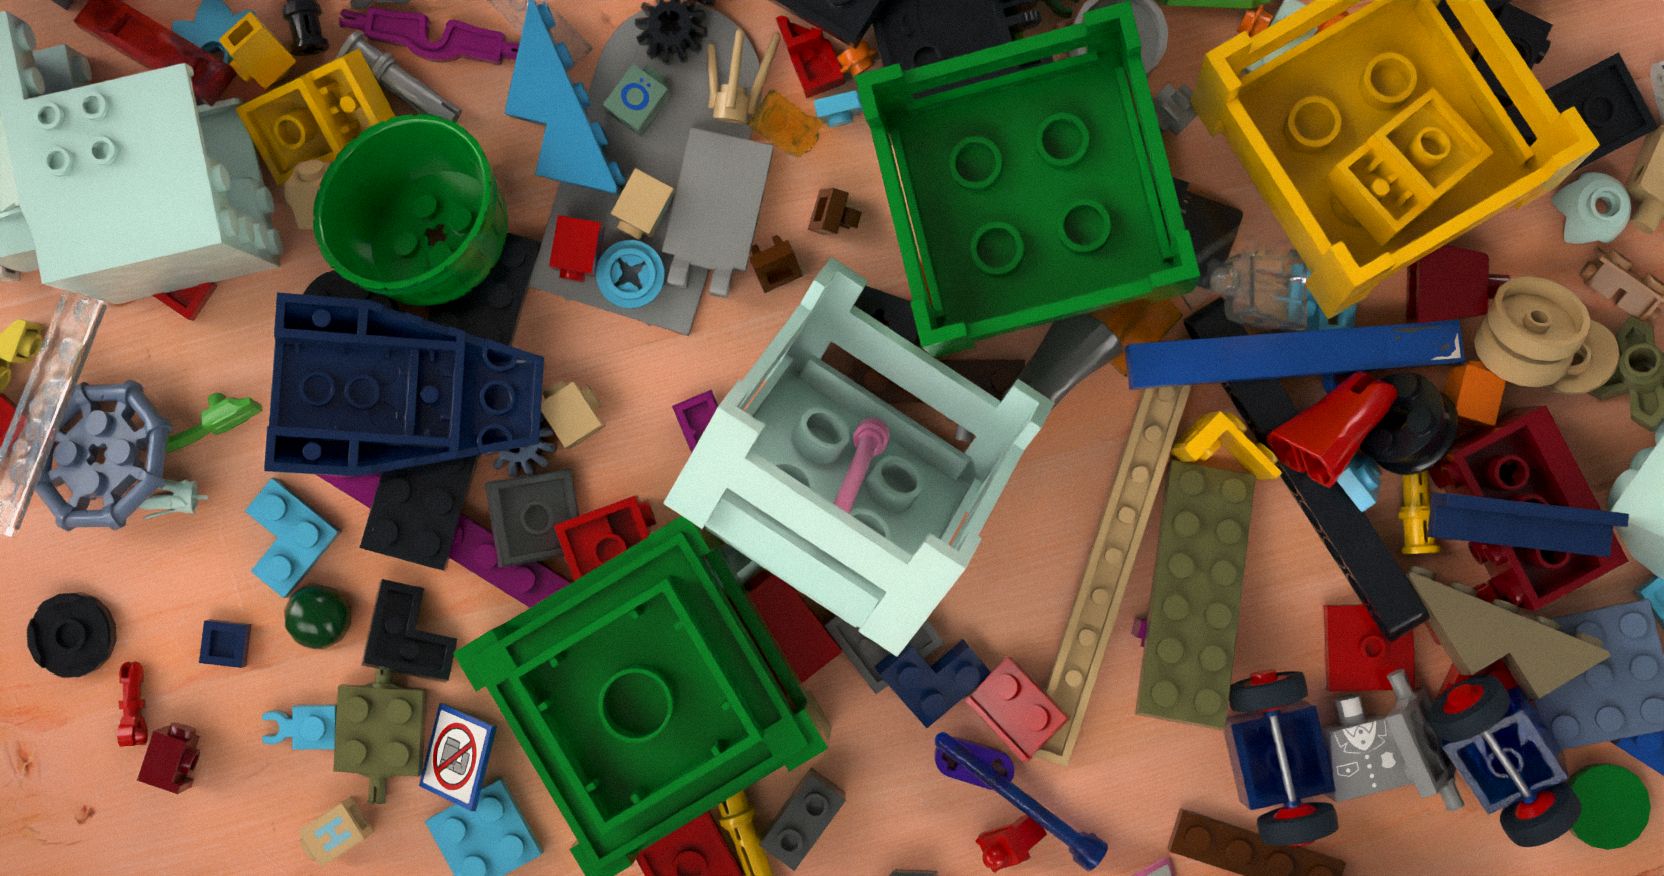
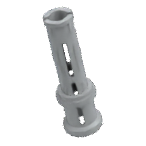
(400, 82)

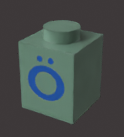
(638, 98)

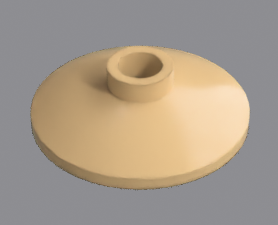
(1599, 362)

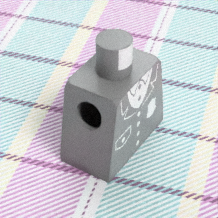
(1361, 752)

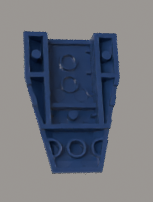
(390, 391)

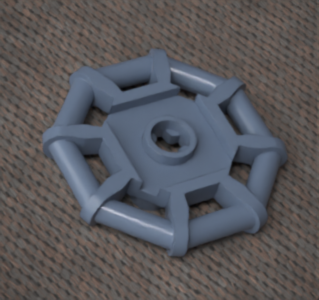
(122, 468)

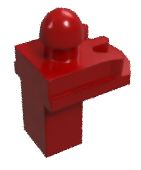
(1009, 843)

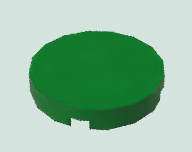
(1612, 805)

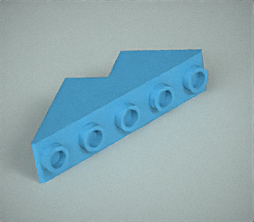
(548, 96)

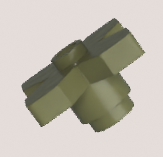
(1644, 388)

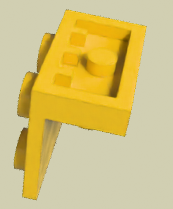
(1216, 429)

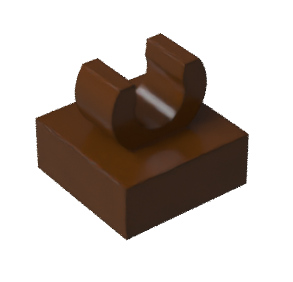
(831, 212)
(775, 265)

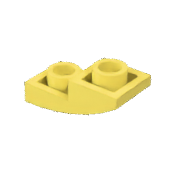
(18, 345)

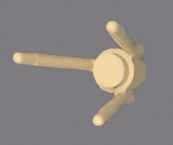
(731, 102)

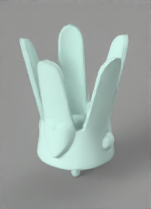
(182, 500)

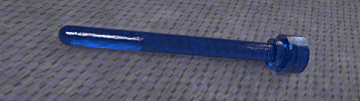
(1086, 848)

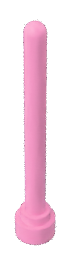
(869, 440)

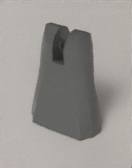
(1069, 355)

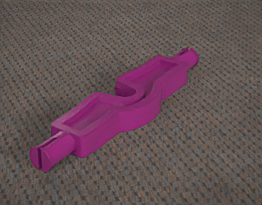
(412, 31)

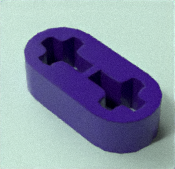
(984, 752)

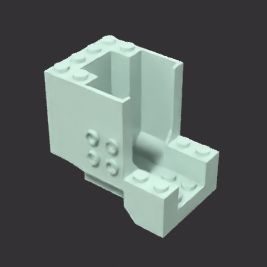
(123, 178)

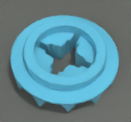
(610, 272)

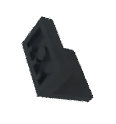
(1206, 224)

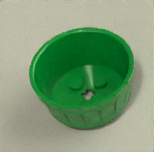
(393, 190)

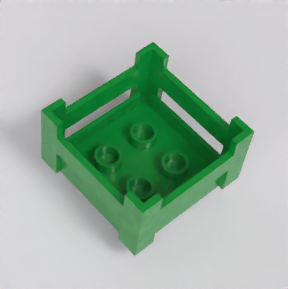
(1029, 183)
(646, 694)

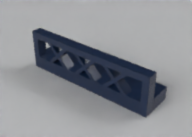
(1523, 524)

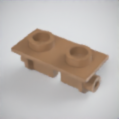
(1614, 272)

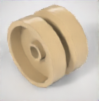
(1532, 331)

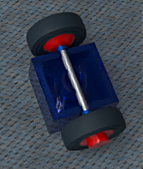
(1280, 757)
(1507, 758)

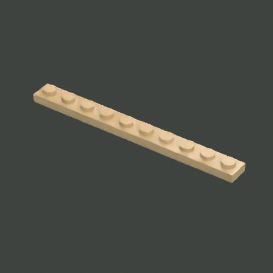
(1111, 561)

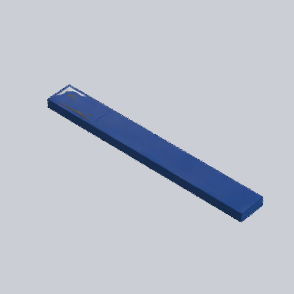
(1293, 354)

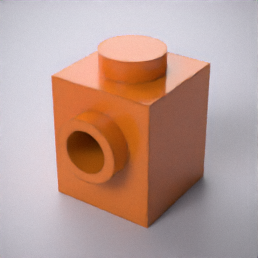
(1475, 394)

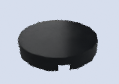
(71, 634)

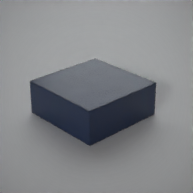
(225, 643)

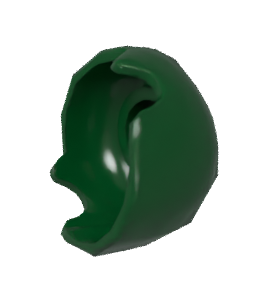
(317, 616)

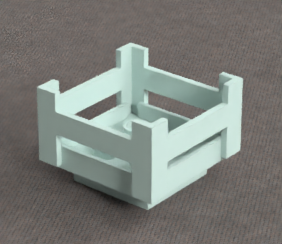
(775, 469)

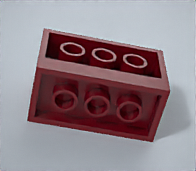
(1531, 463)

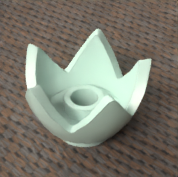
(1583, 221)

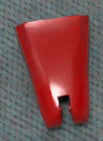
(1333, 428)

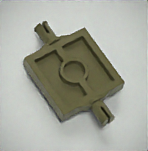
(380, 731)

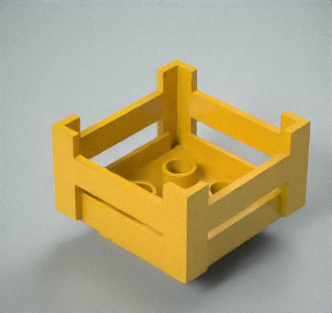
(1347, 82)

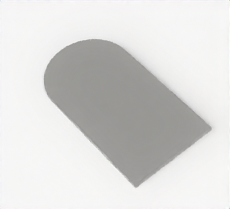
(655, 153)

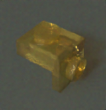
(785, 125)

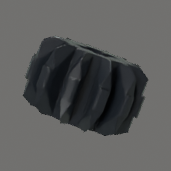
(654, 33)

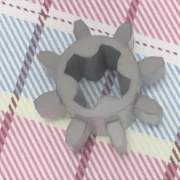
(1174, 108)

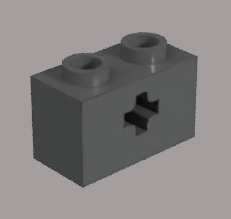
(802, 819)

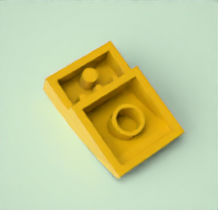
(315, 114)
(1407, 166)

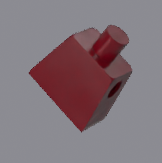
(1450, 285)

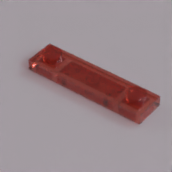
(154, 45)

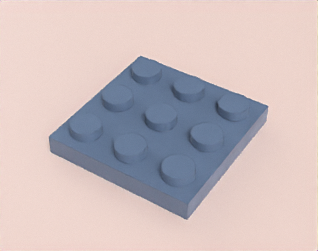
(1620, 693)

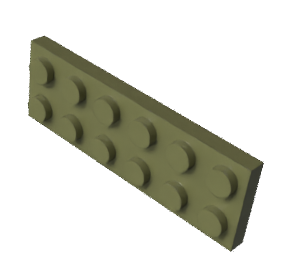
(1195, 595)

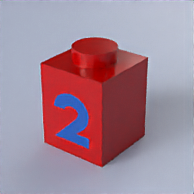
(576, 248)

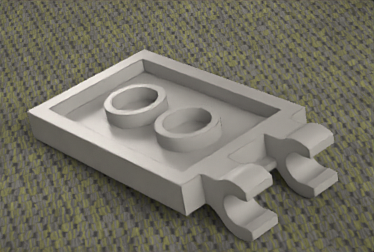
(716, 207)

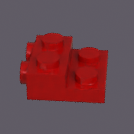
(604, 534)

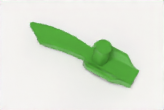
(218, 418)

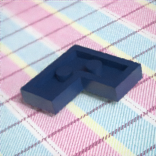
(934, 688)

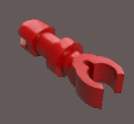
(132, 725)

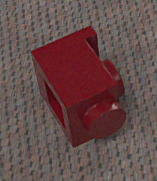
(170, 758)

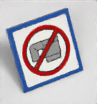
(457, 756)

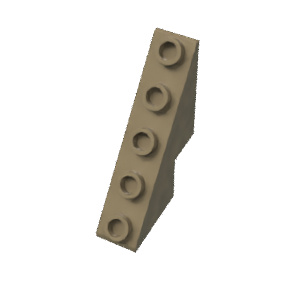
(1483, 632)

